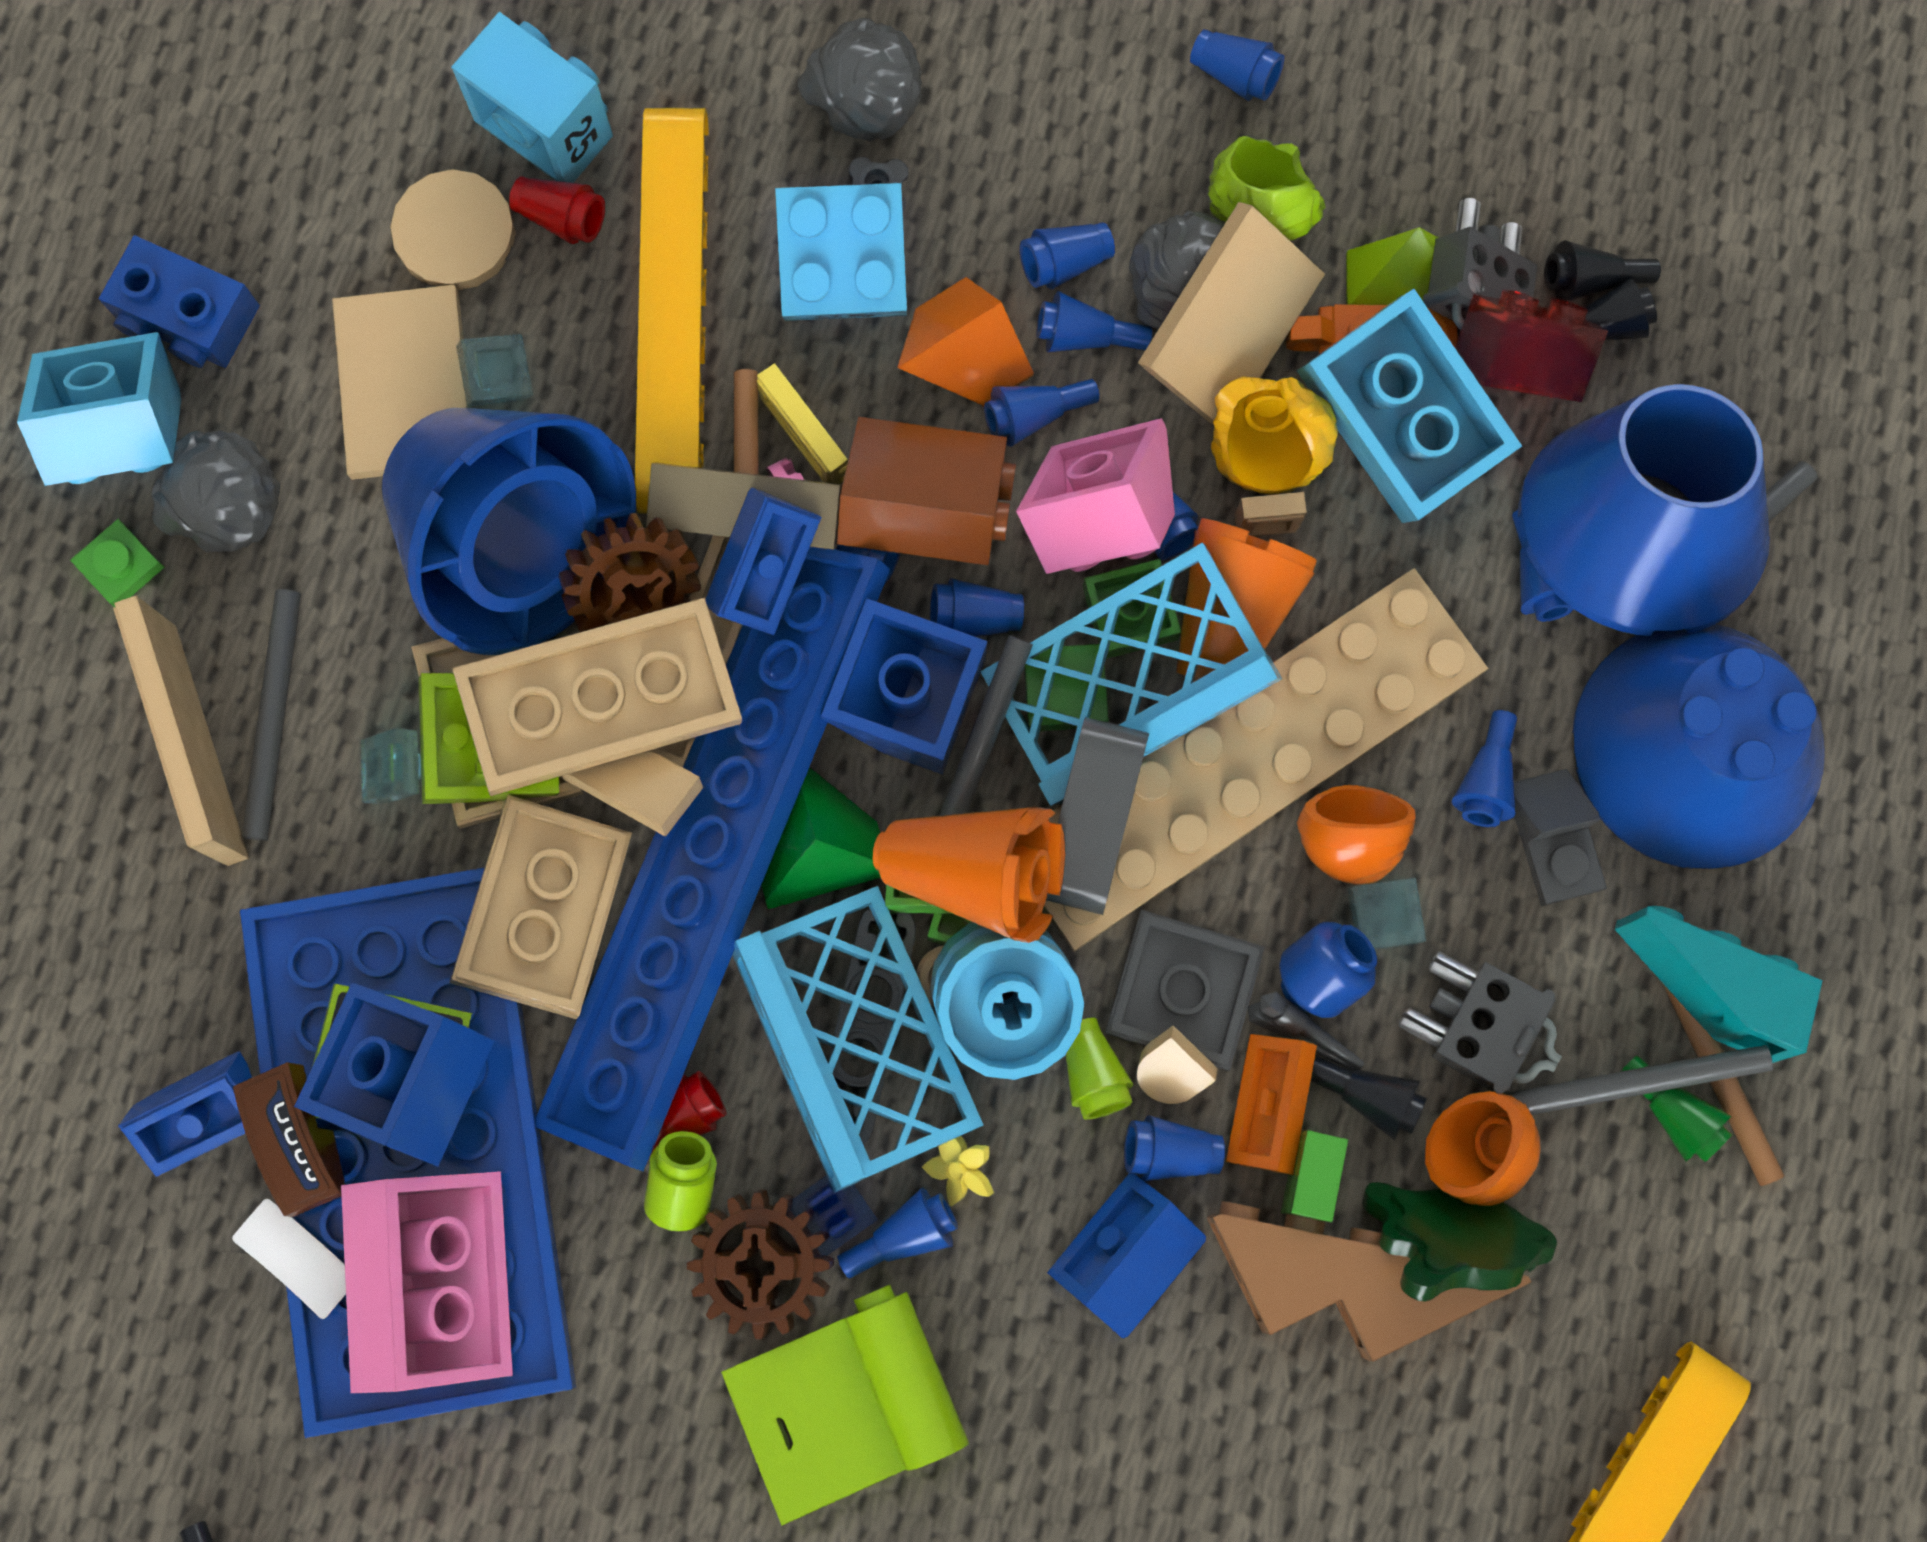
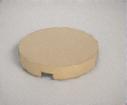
(453, 229)

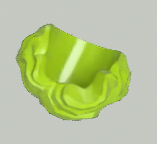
(1269, 181)

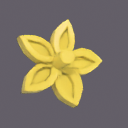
(961, 1169)

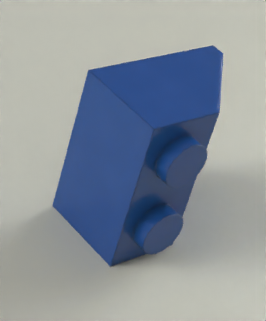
(905, 685)
(395, 1073)

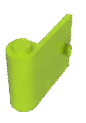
(855, 1403)

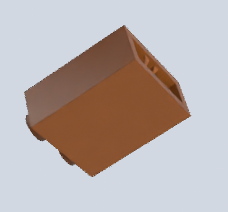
(925, 491)

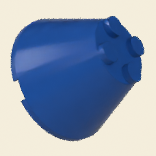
(1698, 746)

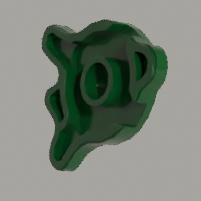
(1455, 1241)

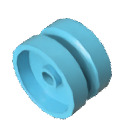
(1013, 1034)

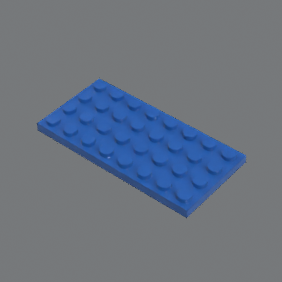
(406, 946)

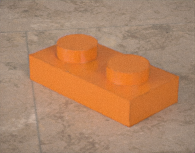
(1271, 1103)

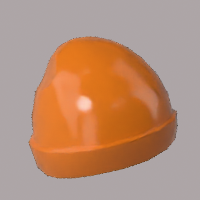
(1356, 832)
(1483, 1148)

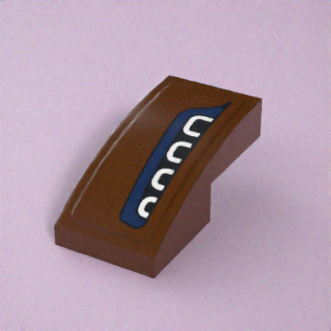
(289, 1148)

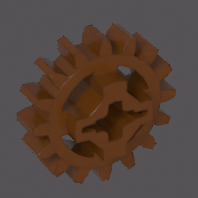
(630, 574)
(789, 1263)

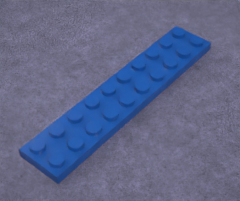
(706, 872)

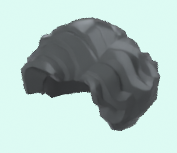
(864, 79)
(1167, 260)
(216, 492)

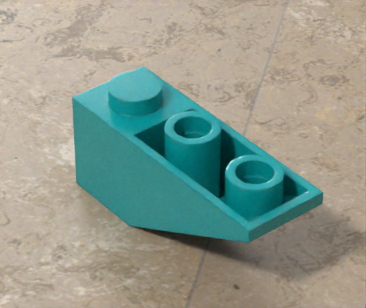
(1726, 987)

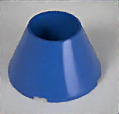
(488, 513)
(1629, 549)

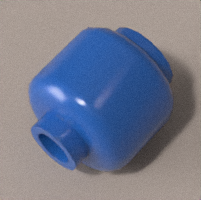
(1328, 969)

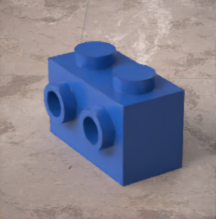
(181, 300)

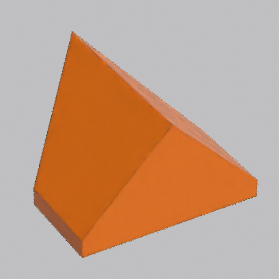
(964, 343)

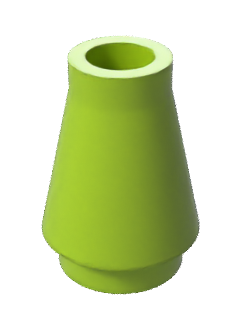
(1095, 1074)

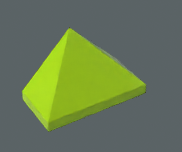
(1389, 268)

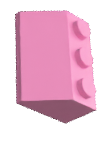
(426, 1282)

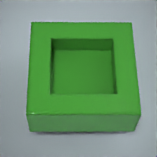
(117, 563)

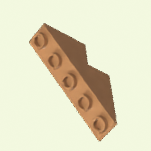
(1300, 1271)

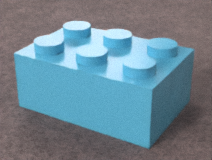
(1410, 408)

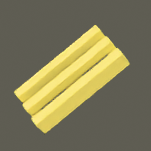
(801, 425)

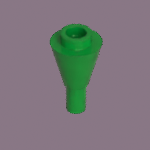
(1687, 1119)

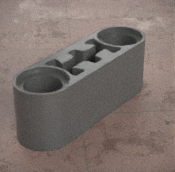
(1097, 810)

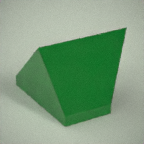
(821, 847)

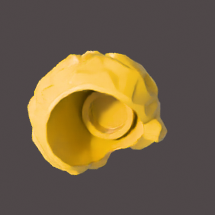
(1272, 434)

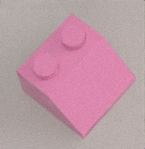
(1101, 498)

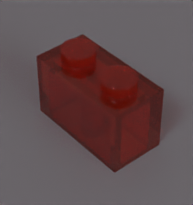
(1529, 346)

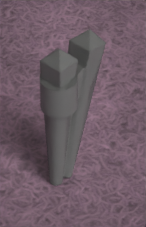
(1293, 1023)

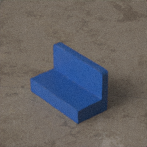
(1128, 1255)

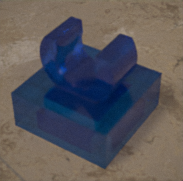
(839, 1213)

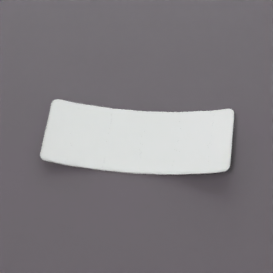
(294, 1257)

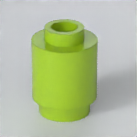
(680, 1181)

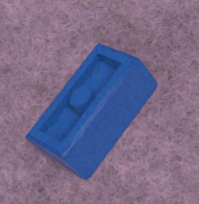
(762, 561)
(188, 1116)

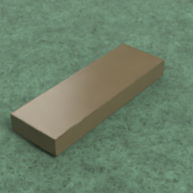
(712, 499)

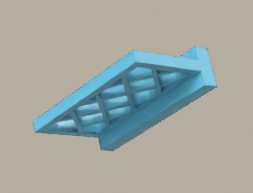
(1173, 714)
(802, 1057)

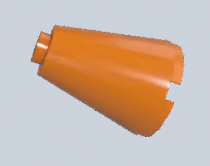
(1262, 578)
(979, 866)

